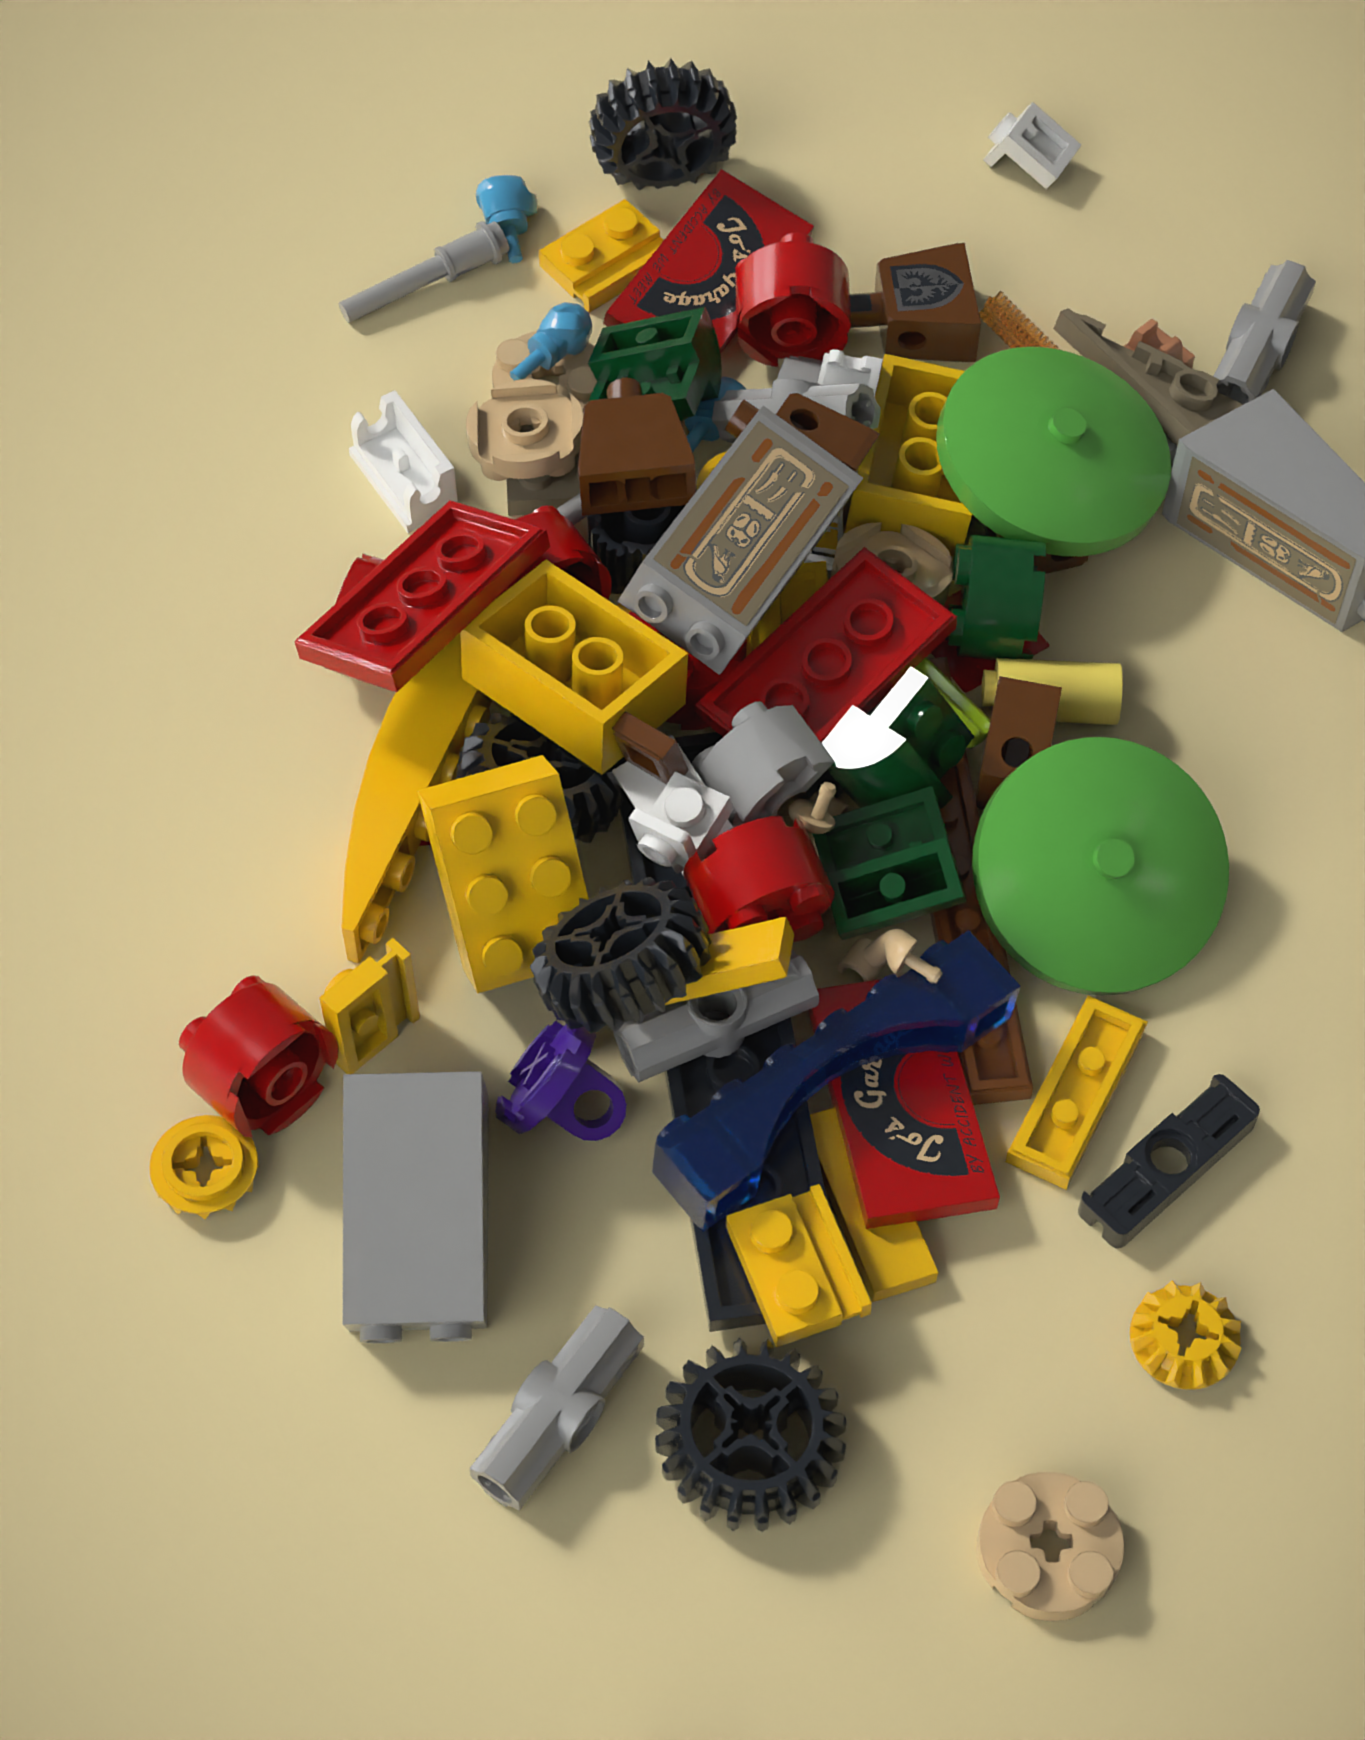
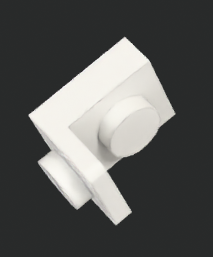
(1034, 144)
(681, 821)

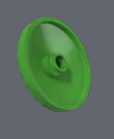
(1053, 450)
(1100, 866)

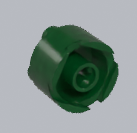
(998, 597)

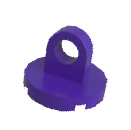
(551, 1079)

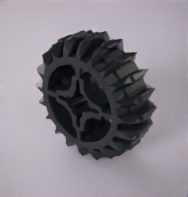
(663, 125)
(589, 796)
(621, 954)
(785, 1393)

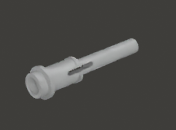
(450, 261)

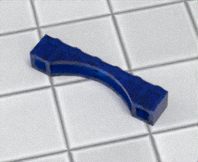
(719, 1154)

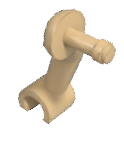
(818, 810)
(893, 948)

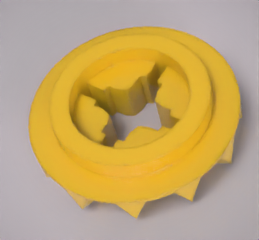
(181, 1150)
(1157, 1345)

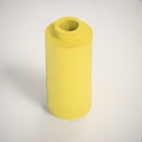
(1088, 693)

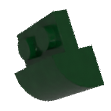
(665, 355)
(900, 746)
(890, 863)

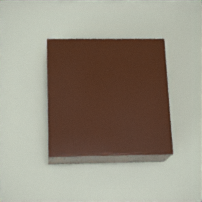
(648, 748)

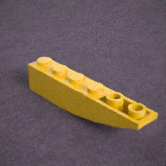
(411, 752)

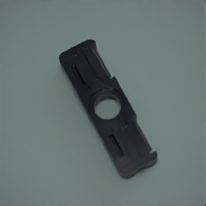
(1141, 1191)

